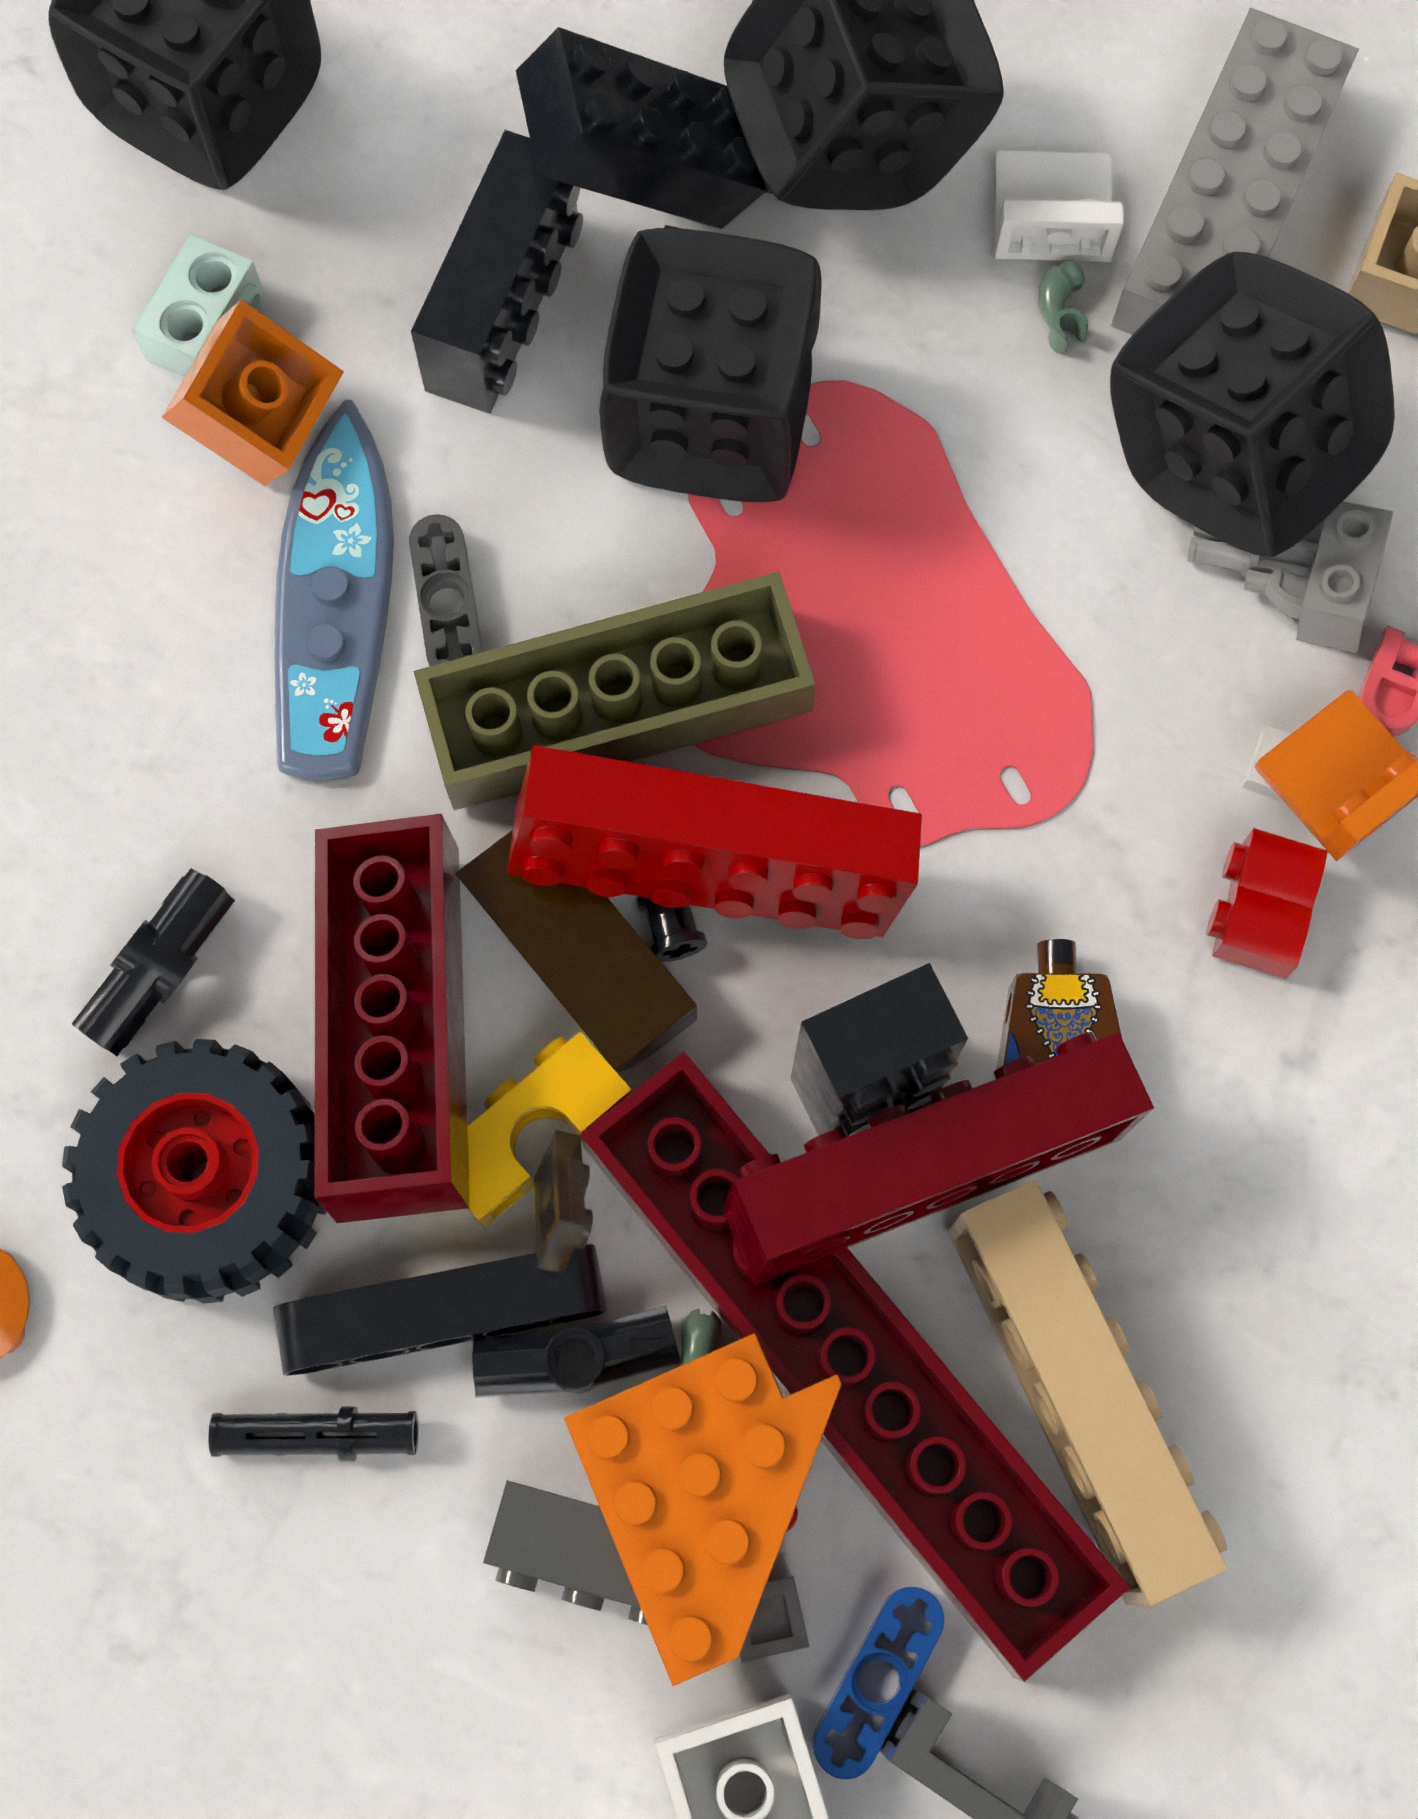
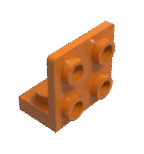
(1342, 774)

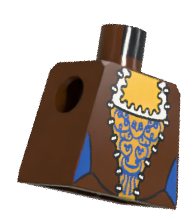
(1055, 1005)

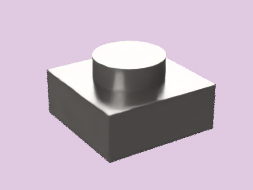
(777, 1622)

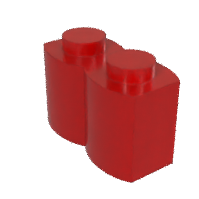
(1267, 902)

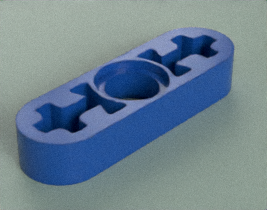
(838, 1719)

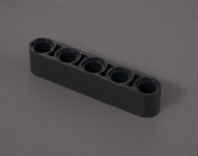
(435, 1311)

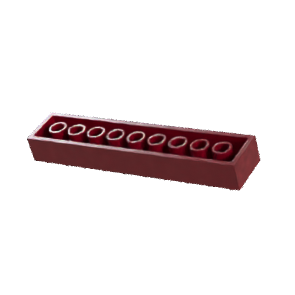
(901, 1416)

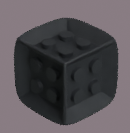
(191, 78)
(860, 96)
(709, 364)
(1254, 401)

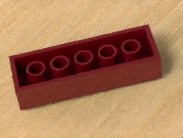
(389, 1021)
(935, 1155)

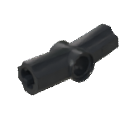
(153, 961)
(530, 1361)

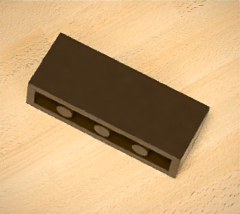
(585, 958)

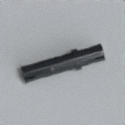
(234, 1434)

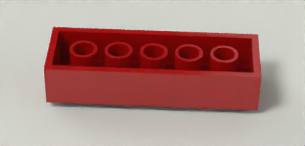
(713, 843)

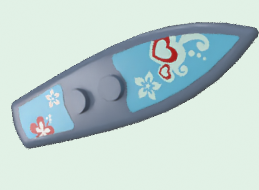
(332, 601)

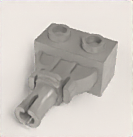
(1321, 579)

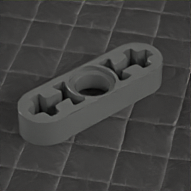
(424, 565)

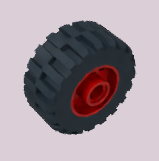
(140, 1160)

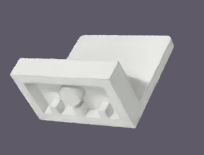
(1055, 206)

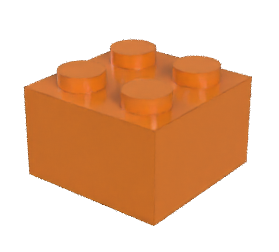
(253, 393)

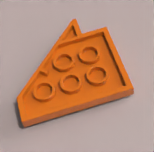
(701, 1492)

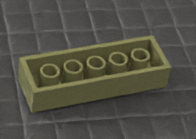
(618, 687)

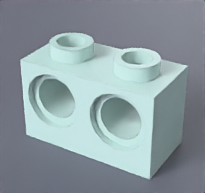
(187, 306)

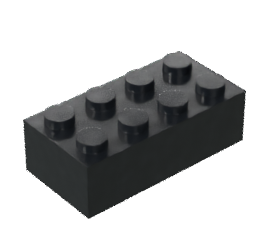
(636, 130)
(495, 278)
(877, 1052)

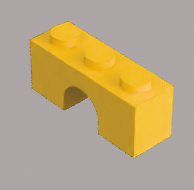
(568, 1086)

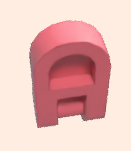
(1388, 692)

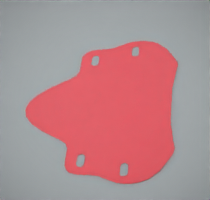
(909, 629)

